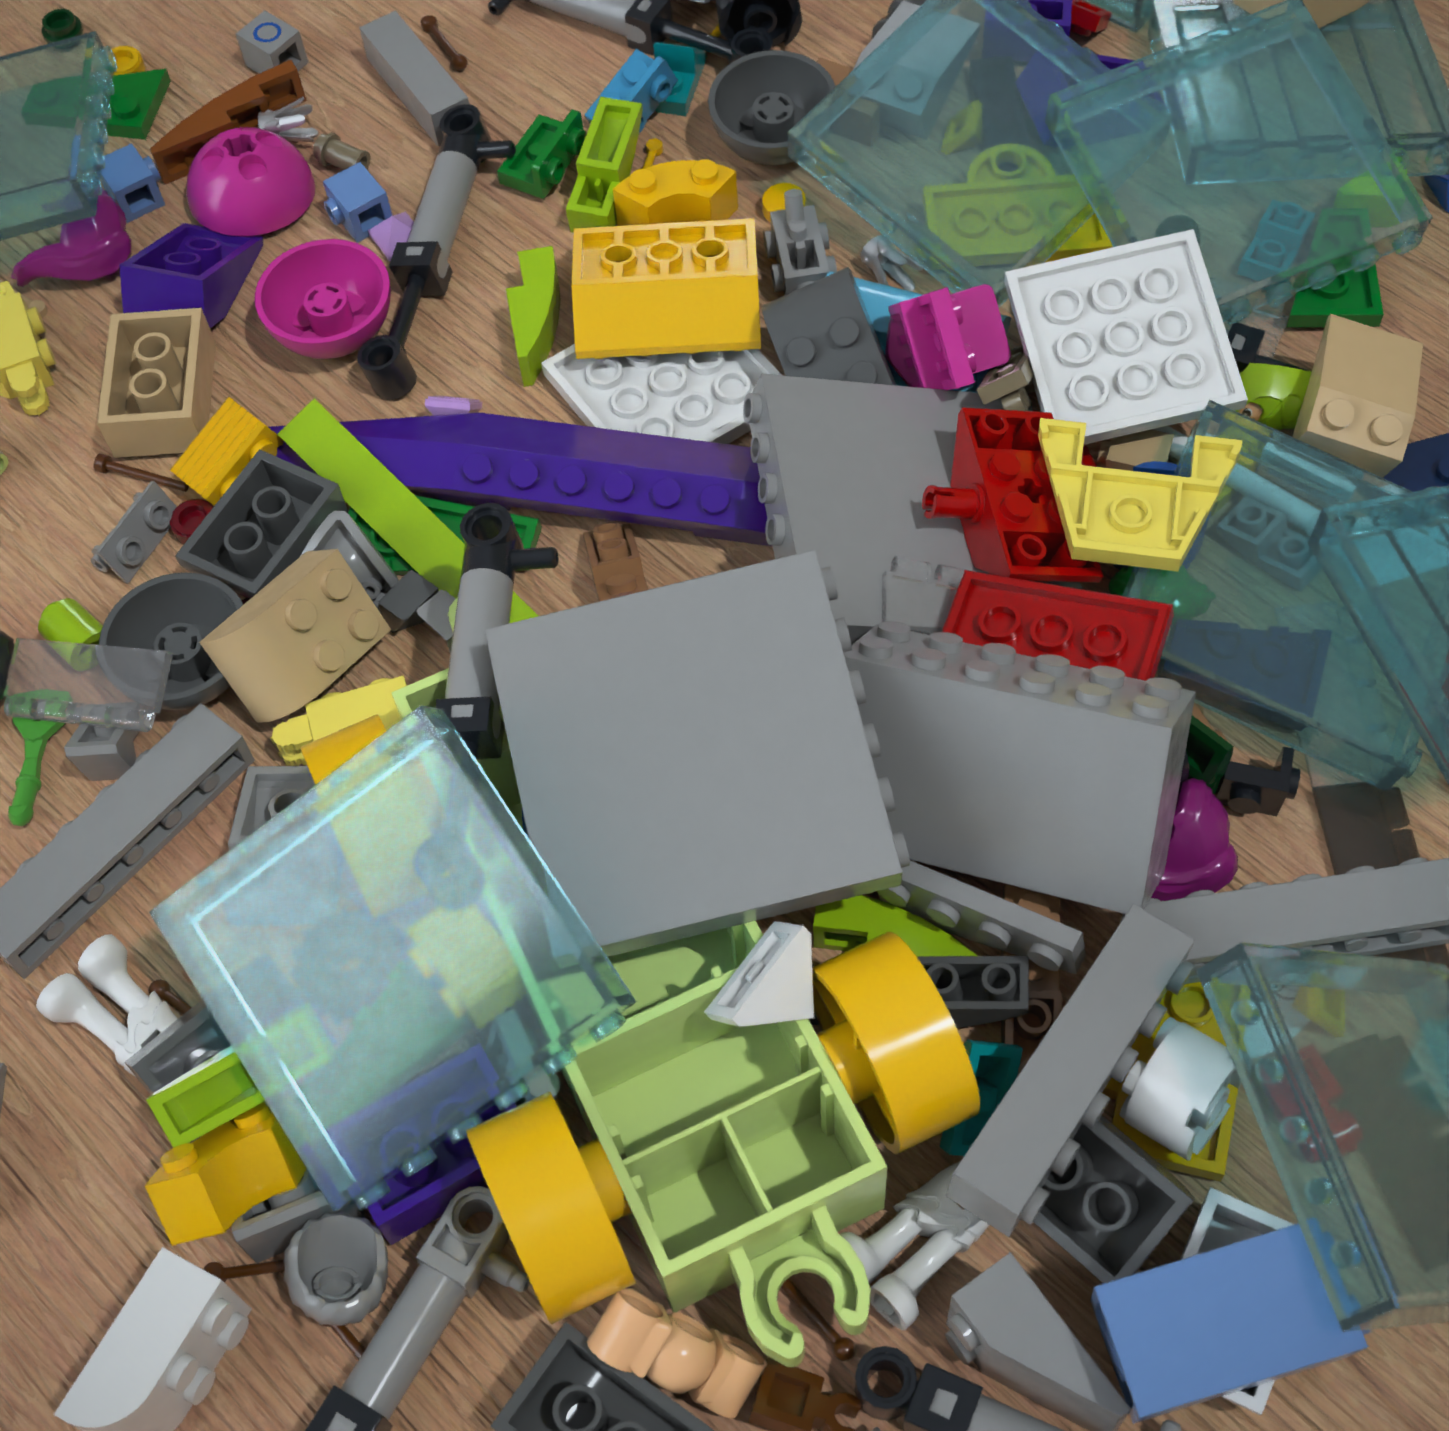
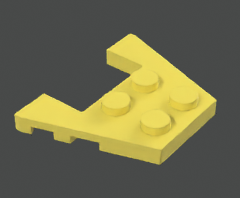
(1127, 513)

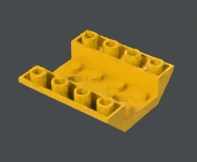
(665, 289)

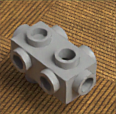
(797, 244)

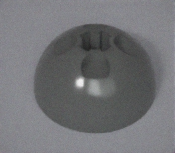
(762, 99)
(173, 617)

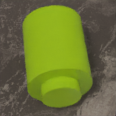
(69, 622)

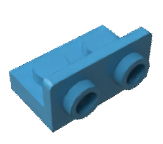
(640, 81)

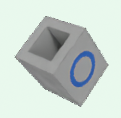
(270, 42)

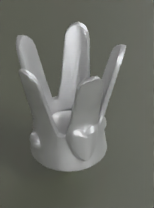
(285, 119)
(884, 257)

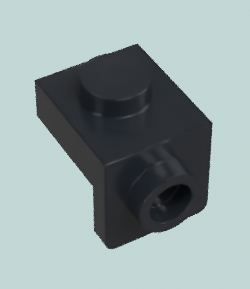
(1258, 789)

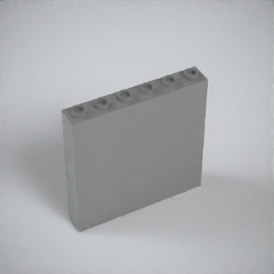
(849, 478)
(697, 754)

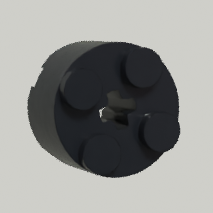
(777, 17)

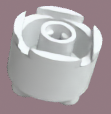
(1181, 1089)

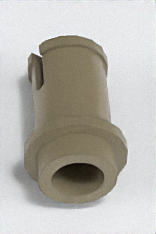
(332, 151)

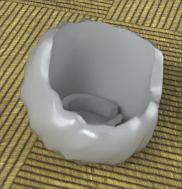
(336, 1268)

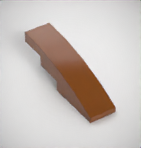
(228, 111)

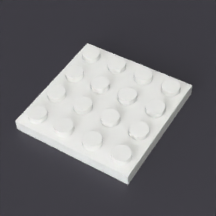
(1125, 336)
(661, 393)

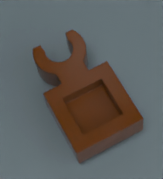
(794, 1402)

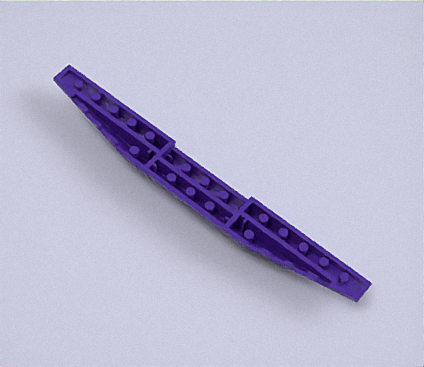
(569, 471)

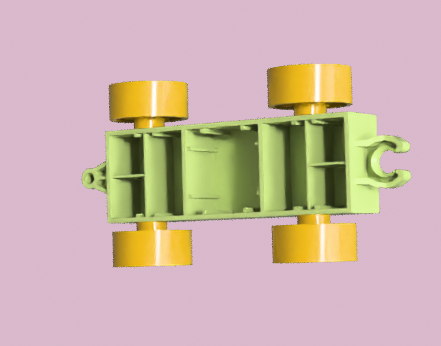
(709, 1134)

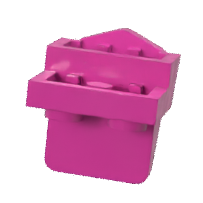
(946, 337)

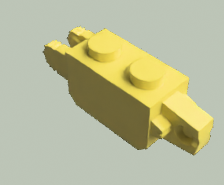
(23, 354)
(334, 713)

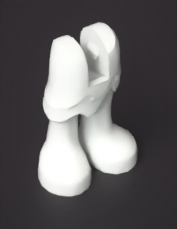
(106, 969)
(925, 1214)

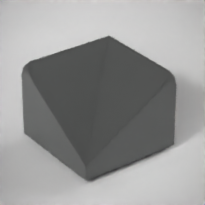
(403, 599)

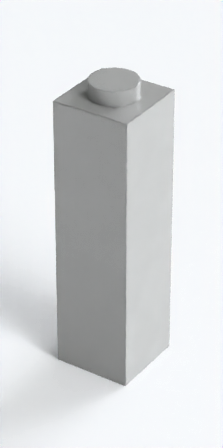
(411, 72)

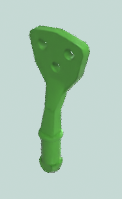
(28, 783)

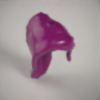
(85, 250)
(1198, 845)

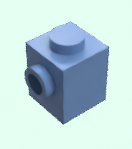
(132, 182)
(356, 201)

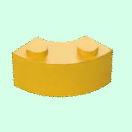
(676, 193)
(223, 1175)

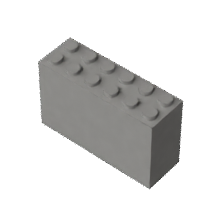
(1025, 763)

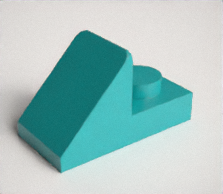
(687, 66)
(995, 1072)

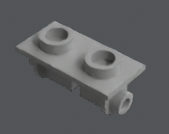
(135, 534)

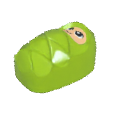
(1274, 394)

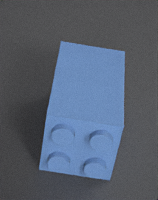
(1219, 1323)

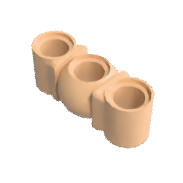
(676, 1352)

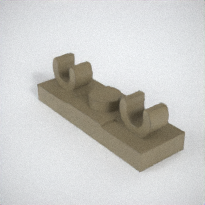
(1009, 382)

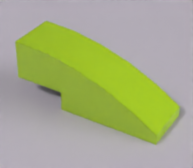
(604, 163)
(535, 310)
(861, 918)
(204, 1098)

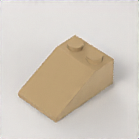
(1361, 395)

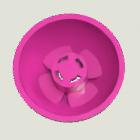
(248, 183)
(324, 298)

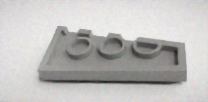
(986, 918)

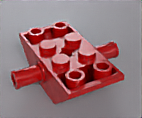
(1006, 499)

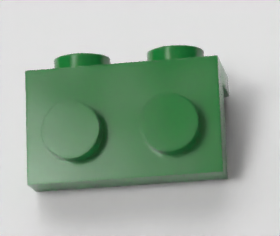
(543, 154)

